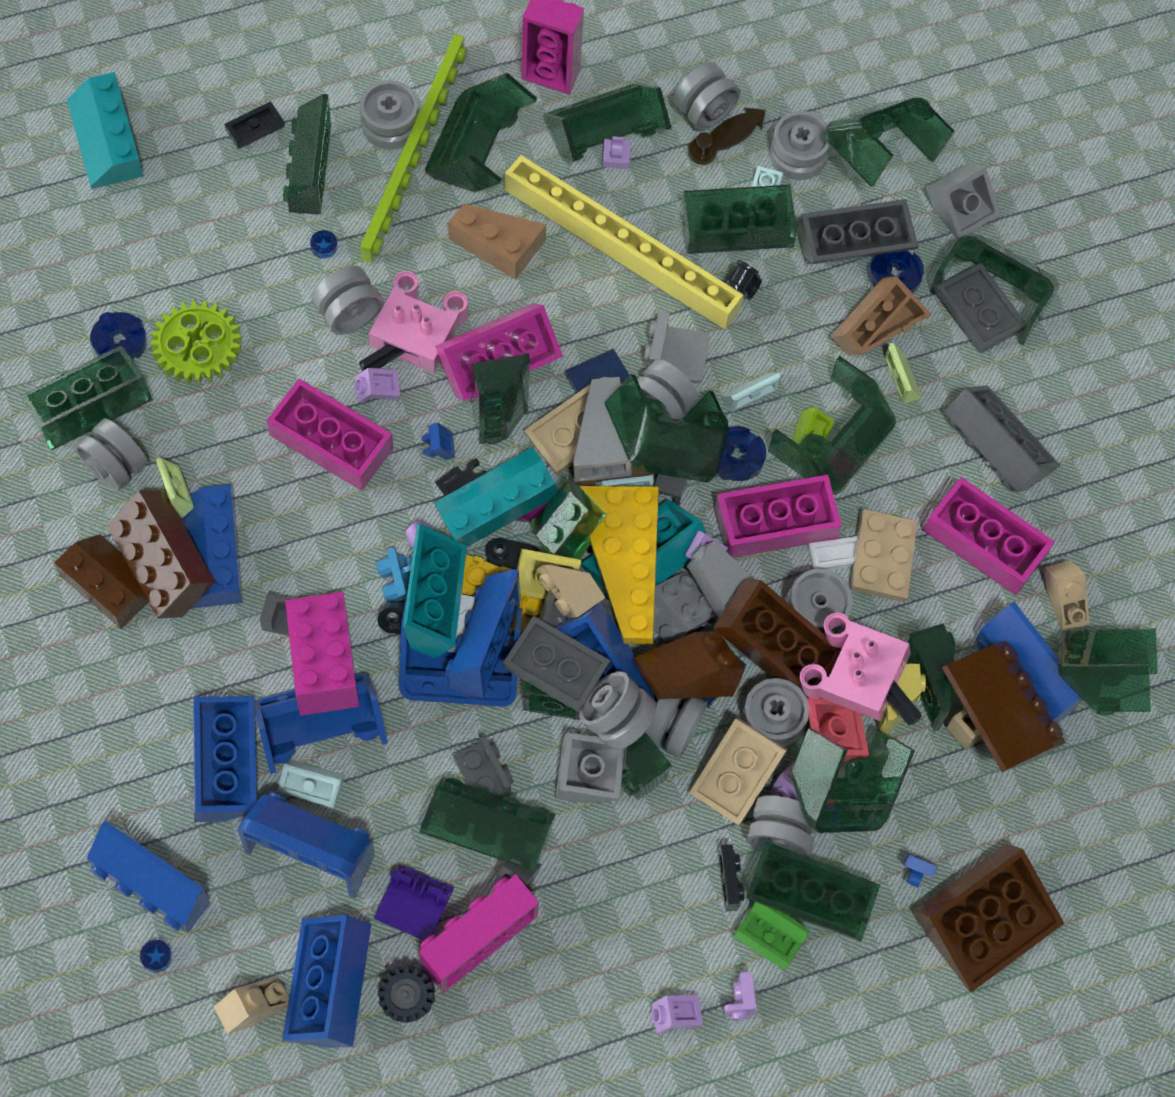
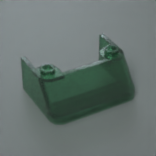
(609, 114)
(472, 132)
(857, 134)
(1006, 265)
(854, 442)
(667, 445)
(1110, 667)
(865, 793)

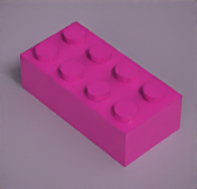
(552, 44)
(510, 335)
(330, 434)
(778, 516)
(988, 536)
(321, 653)
(478, 933)

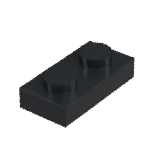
(254, 125)
(729, 866)

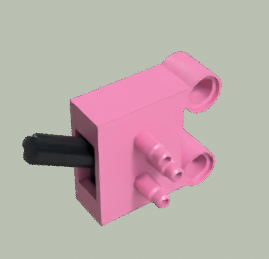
(413, 328)
(864, 672)

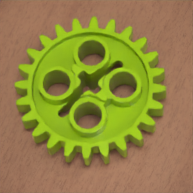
(218, 350)

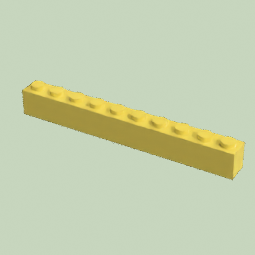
(623, 242)

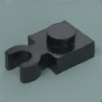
(456, 478)

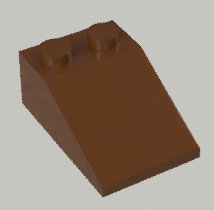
(691, 667)

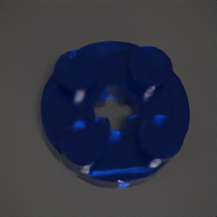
(909, 263)
(114, 324)
(751, 463)

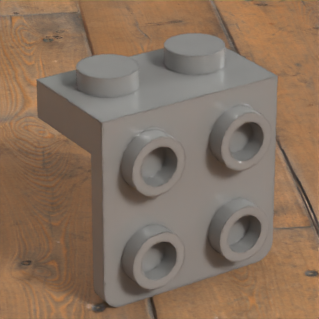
(678, 346)
(680, 608)

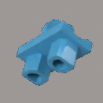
(398, 567)

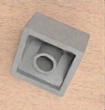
(964, 199)
(589, 770)

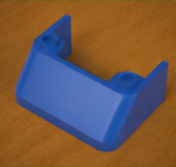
(425, 679)
(285, 729)
(308, 839)

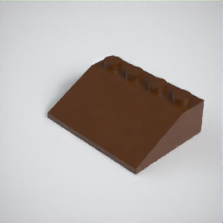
(1004, 706)
(989, 916)

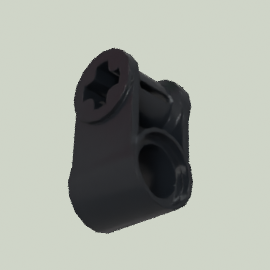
(745, 279)

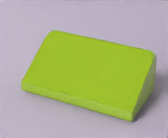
(812, 422)

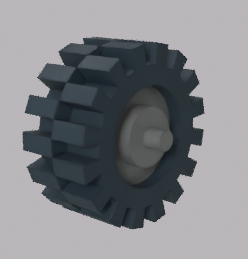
(406, 994)

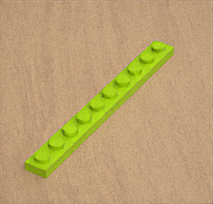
(411, 154)

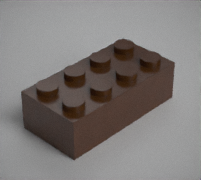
(160, 554)
(774, 634)

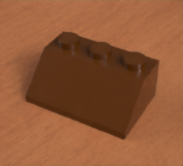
(103, 578)

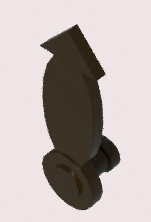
(725, 135)

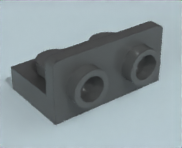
(482, 769)

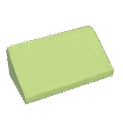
(902, 374)
(175, 487)

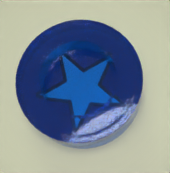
(323, 244)
(155, 956)

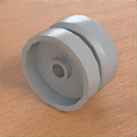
(706, 96)
(388, 113)
(799, 145)
(347, 300)
(669, 386)
(111, 454)
(818, 595)
(618, 710)
(777, 710)
(677, 722)
(782, 824)

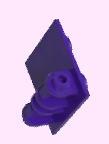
(413, 902)

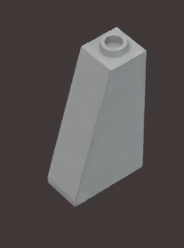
(599, 447)
(717, 576)

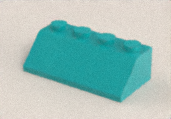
(104, 132)
(497, 498)
(674, 536)
(434, 592)

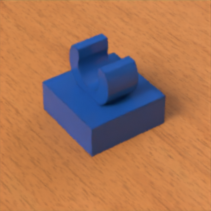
(440, 442)
(918, 869)

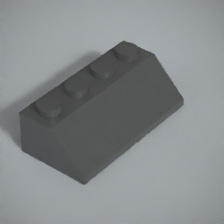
(857, 231)
(1001, 438)

